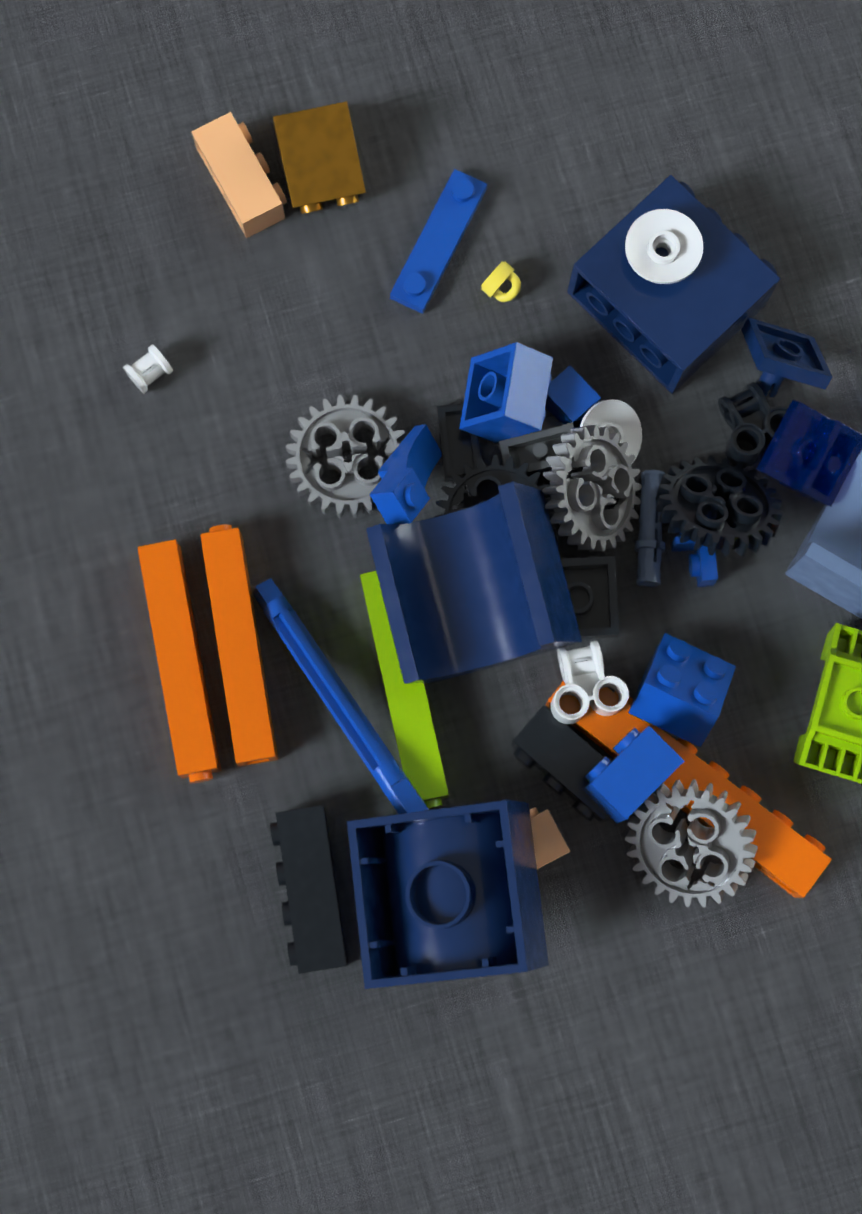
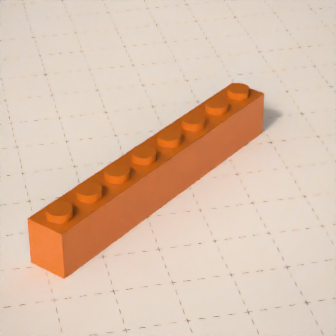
(781, 852)

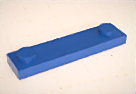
(438, 241)

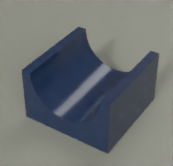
(474, 586)
(447, 894)

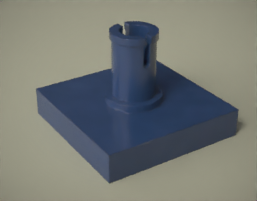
(784, 355)

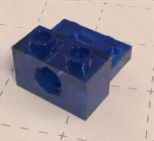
(811, 453)

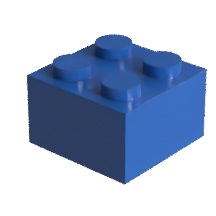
(506, 393)
(682, 690)
(633, 774)

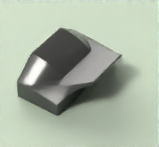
(535, 446)

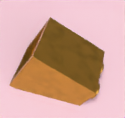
(319, 156)

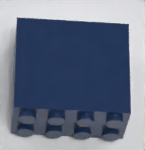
(681, 323)

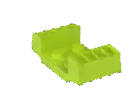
(835, 723)

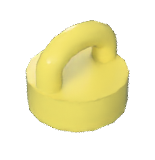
(496, 280)

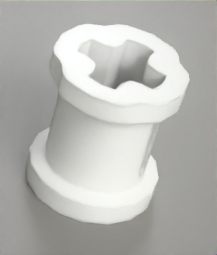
(159, 367)

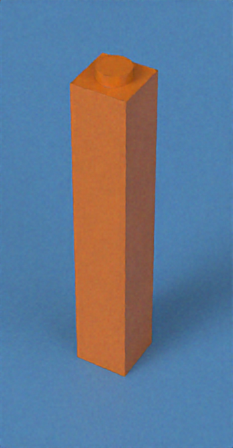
(238, 646)
(179, 661)

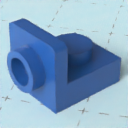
(700, 563)

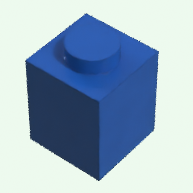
(570, 397)

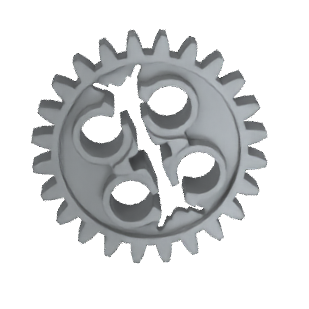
(343, 423)
(582, 500)
(725, 840)

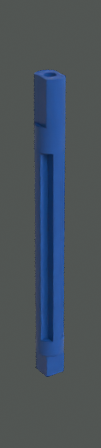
(338, 699)

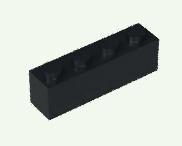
(310, 888)

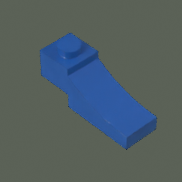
(405, 475)

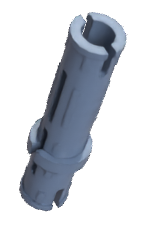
(650, 532)

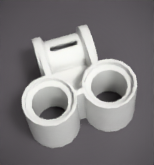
(584, 682)

